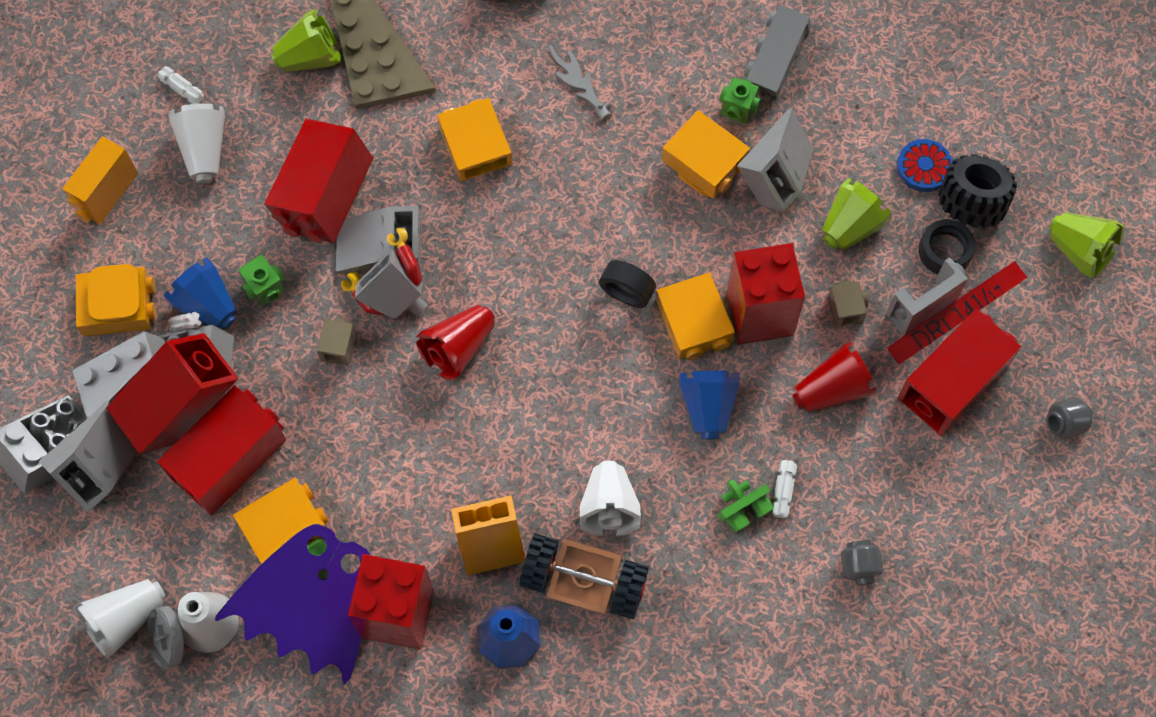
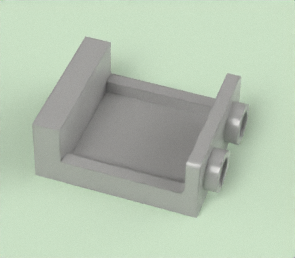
(910, 313)

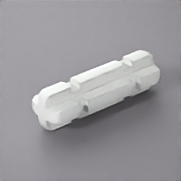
(180, 85)
(184, 322)
(784, 489)

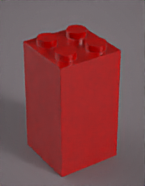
(319, 181)
(765, 293)
(959, 371)
(172, 392)
(223, 449)
(391, 601)

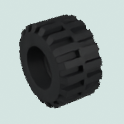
(977, 191)

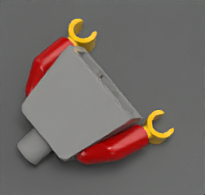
(391, 283)

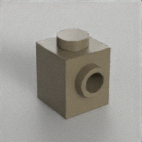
(847, 303)
(336, 341)

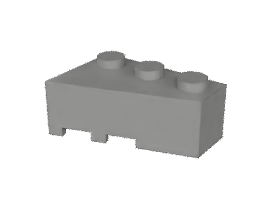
(778, 50)
(110, 372)

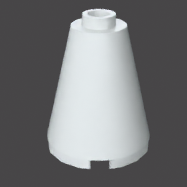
(199, 138)
(119, 614)
(198, 622)

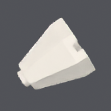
(609, 502)

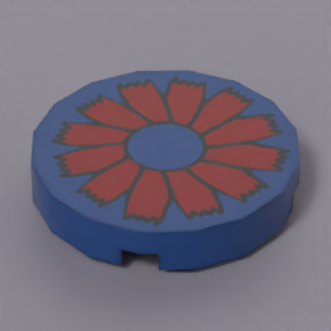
(923, 164)

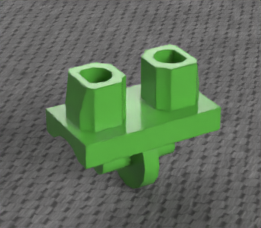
(757, 500)

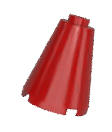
(455, 340)
(835, 381)

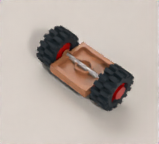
(584, 576)

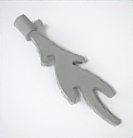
(575, 81)

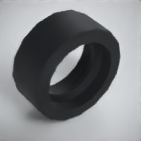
(949, 227)
(627, 283)

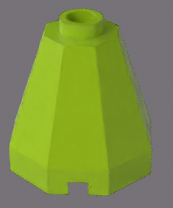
(306, 45)
(854, 216)
(1086, 240)

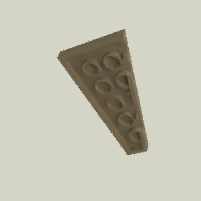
(376, 56)

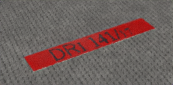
(956, 313)

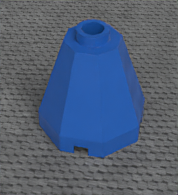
(203, 292)
(709, 400)
(509, 646)

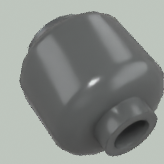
(1069, 418)
(862, 562)

